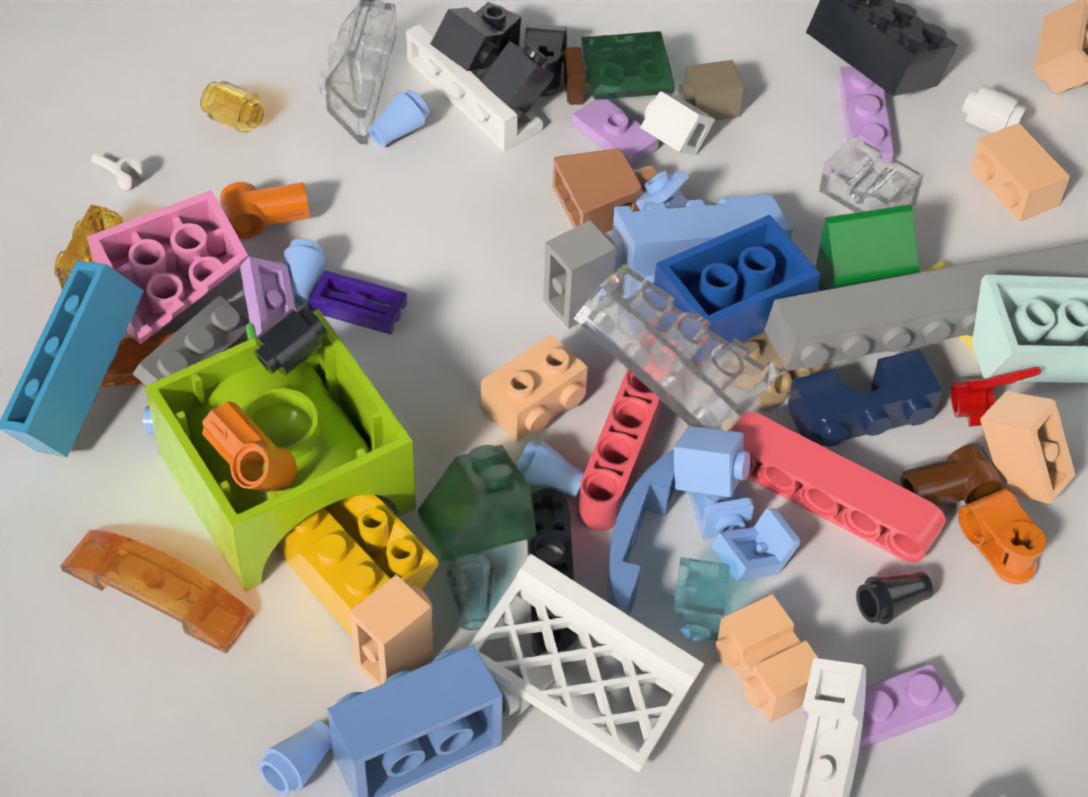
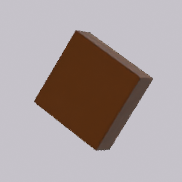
(574, 75)

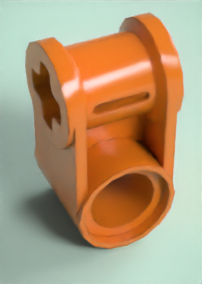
(1003, 535)

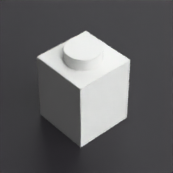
(677, 123)

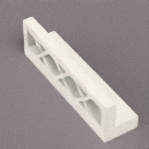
(470, 94)

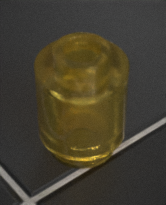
(232, 106)

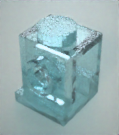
(701, 597)

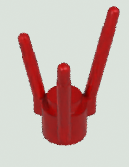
(976, 396)

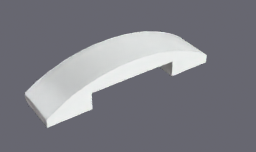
(832, 730)

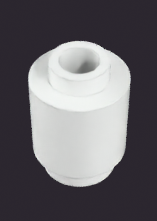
(992, 110)

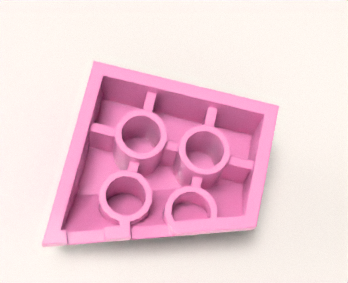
(171, 256)

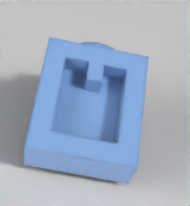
(664, 189)
(721, 513)

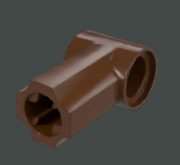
(962, 476)

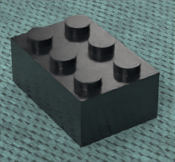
(884, 42)

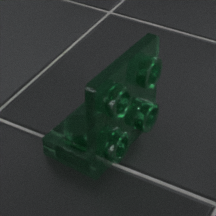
(626, 65)

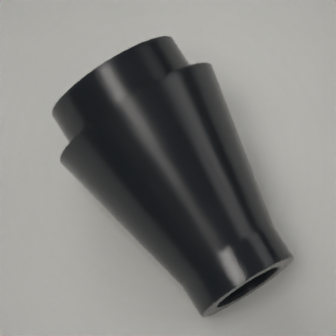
(889, 596)

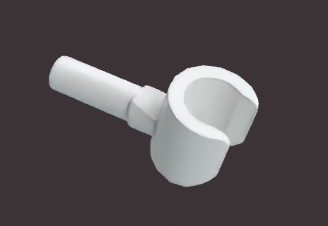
(122, 169)

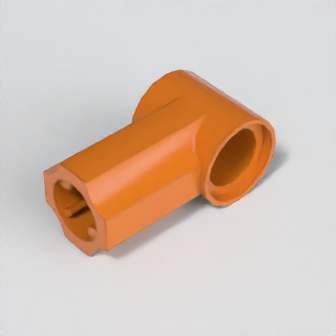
(254, 208)
(247, 449)

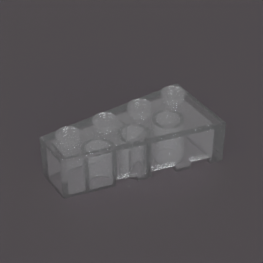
(675, 352)

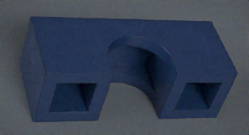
(831, 412)

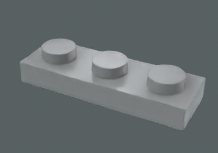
(205, 335)

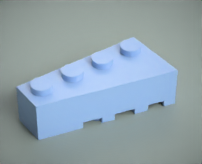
(660, 232)

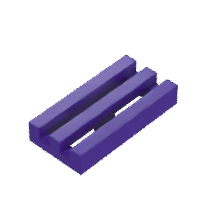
(355, 307)

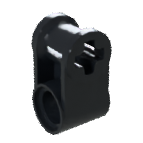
(551, 43)

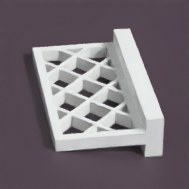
(612, 633)

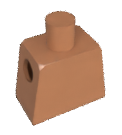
(596, 183)

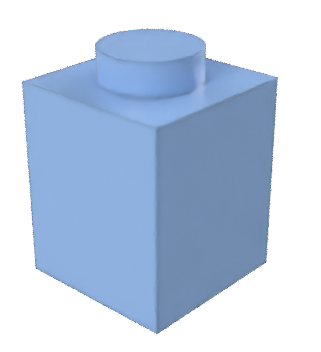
(710, 461)

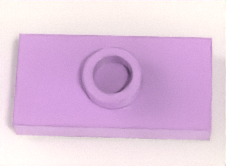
(614, 130)

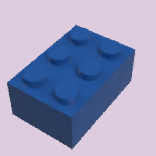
(738, 277)

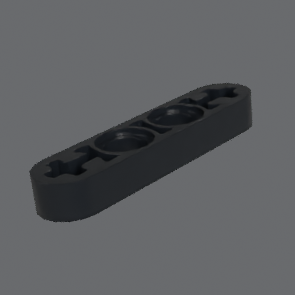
(561, 538)

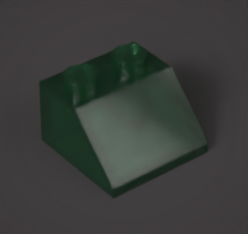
(478, 504)

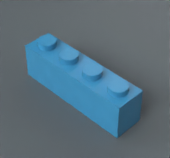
(71, 358)

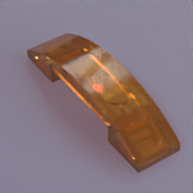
(162, 583)

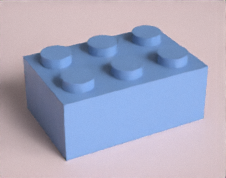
(416, 724)

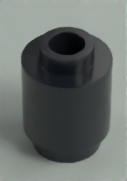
(290, 340)

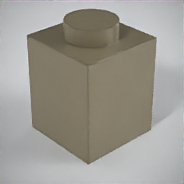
(713, 89)

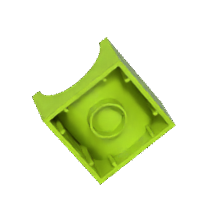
(319, 412)

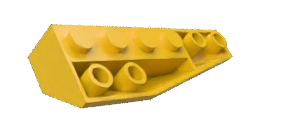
(352, 552)

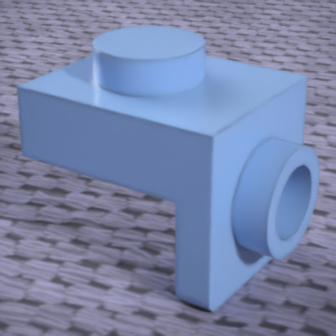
(757, 549)

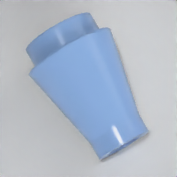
(400, 117)
(305, 265)
(550, 470)
(293, 760)

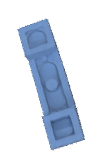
(651, 494)

